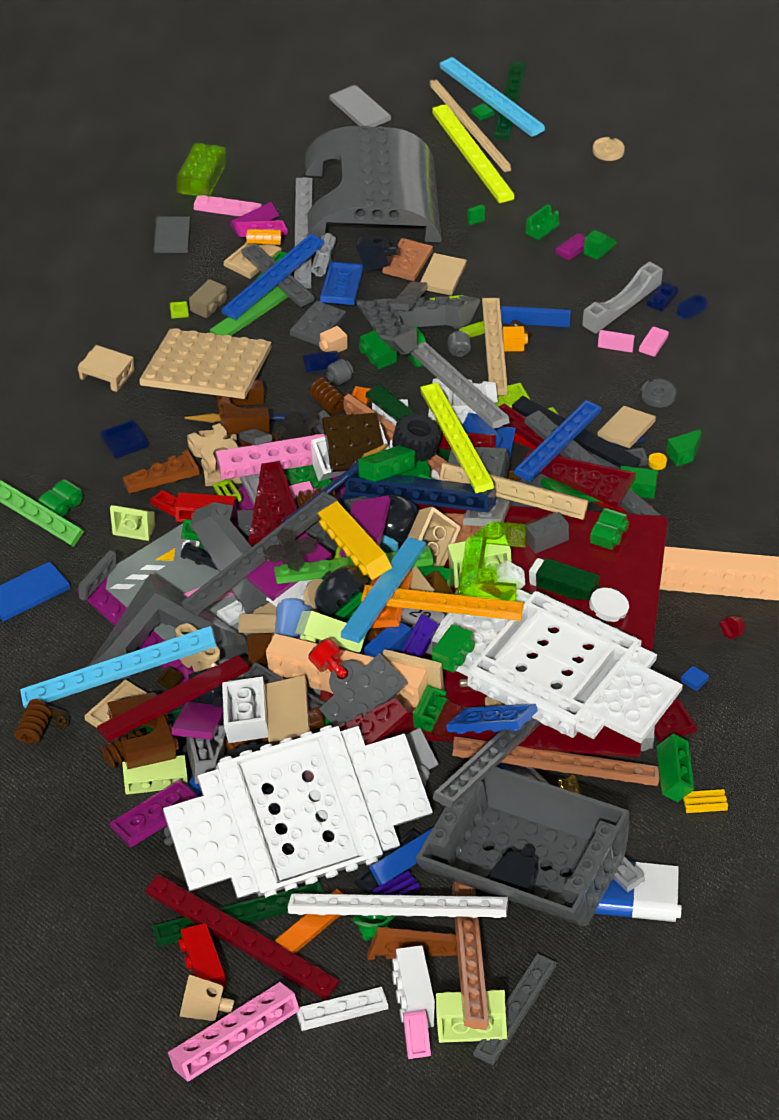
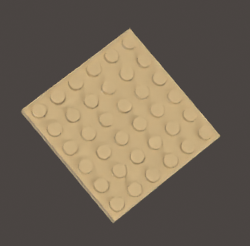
(206, 363)

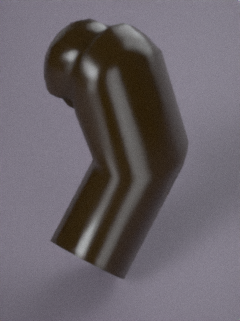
(515, 323)
(60, 716)

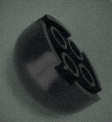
(400, 517)
(339, 589)

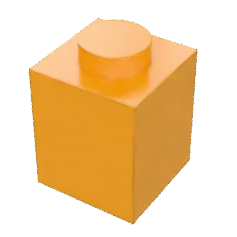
(514, 338)

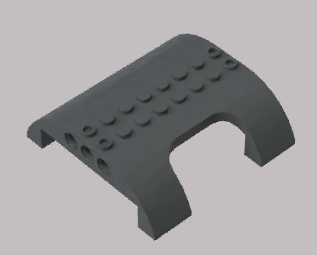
(384, 180)

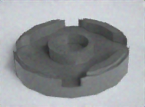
(658, 393)

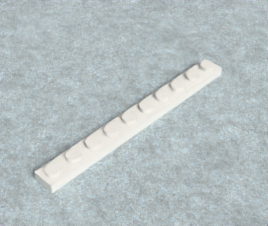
(398, 905)

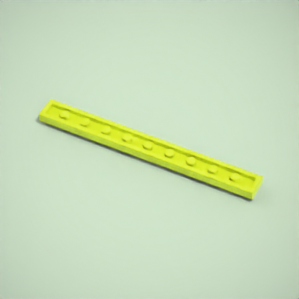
(473, 153)
(457, 438)

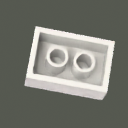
(245, 709)
(413, 982)

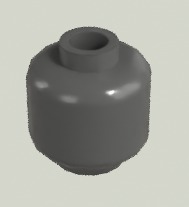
(459, 343)
(339, 372)

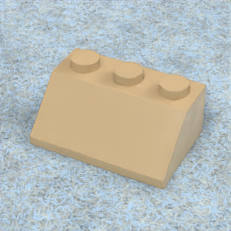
(436, 531)

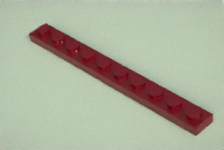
(242, 937)

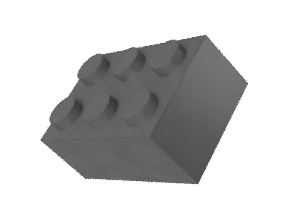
(494, 459)

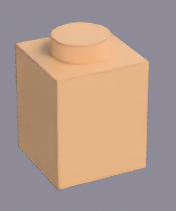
(333, 340)

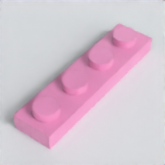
(224, 206)

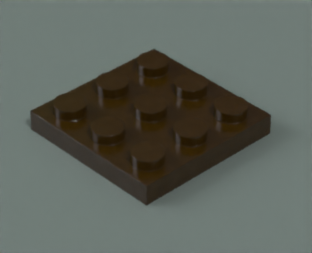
(350, 437)

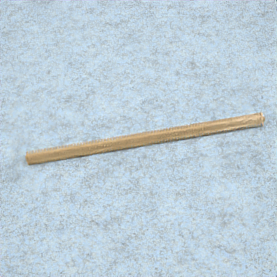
(471, 126)

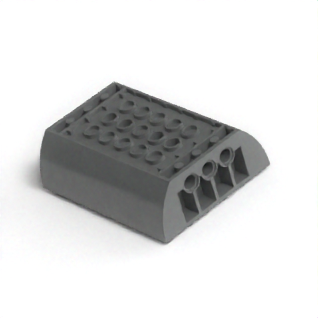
(557, 824)

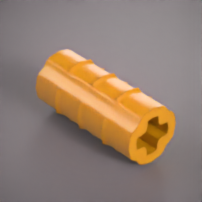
(264, 237)

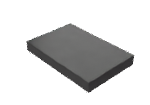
(172, 235)

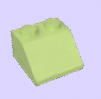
(132, 522)

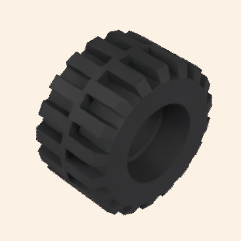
(418, 434)

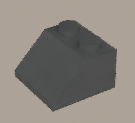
(546, 532)

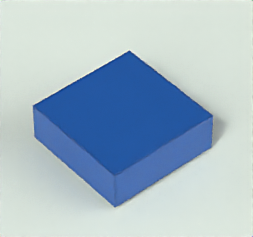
(694, 678)

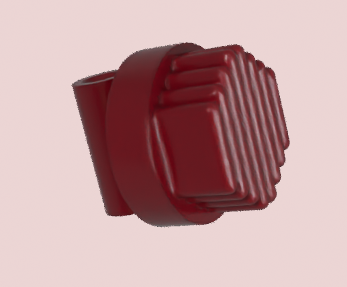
(732, 627)

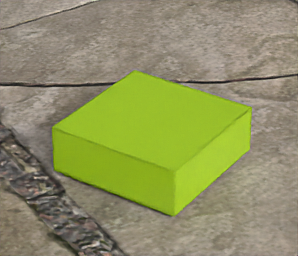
(179, 309)

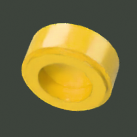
(657, 461)

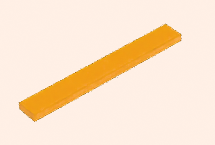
(454, 604)

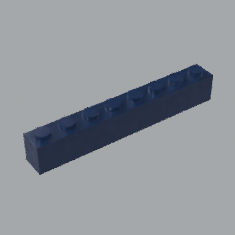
(424, 492)

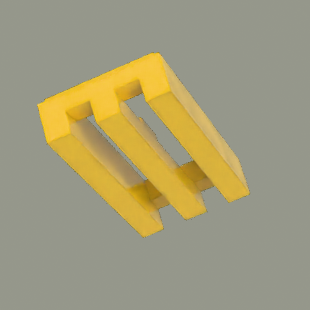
(703, 799)

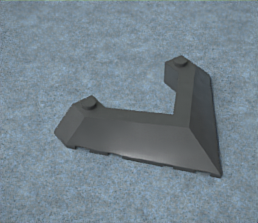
(397, 326)
(227, 544)
(161, 603)

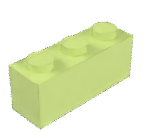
(154, 776)

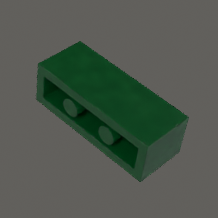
(566, 580)

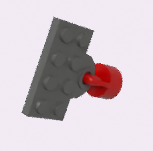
(354, 687)

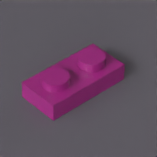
(571, 247)

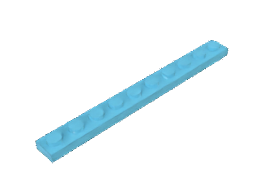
(492, 97)
(120, 666)

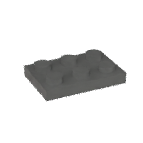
(316, 320)

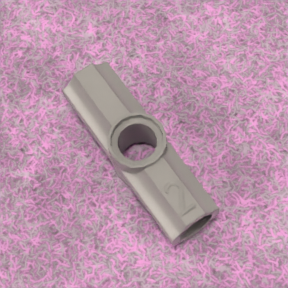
(323, 255)

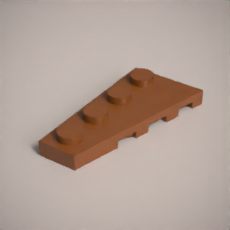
(159, 474)
(388, 940)

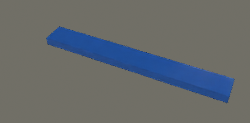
(272, 277)
(557, 441)

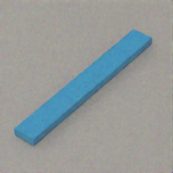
(383, 590)

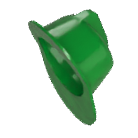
(369, 924)

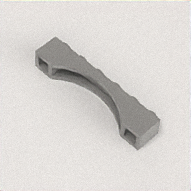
(644, 282)

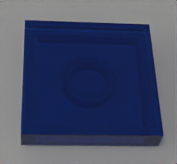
(124, 439)

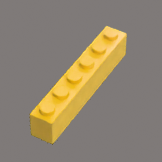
(353, 541)

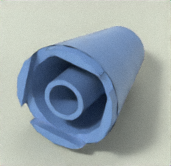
(288, 616)

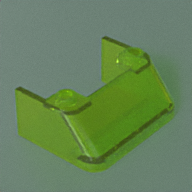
(480, 581)

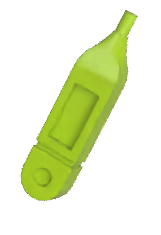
(474, 329)

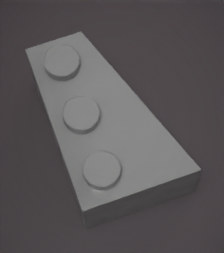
(206, 753)

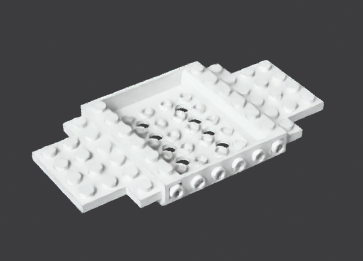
(605, 689)
(234, 834)

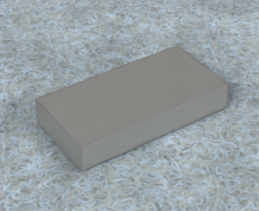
(421, 749)

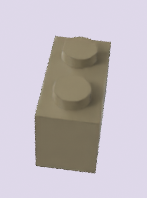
(208, 298)

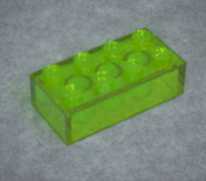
(201, 169)

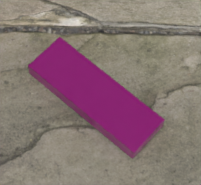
(264, 213)

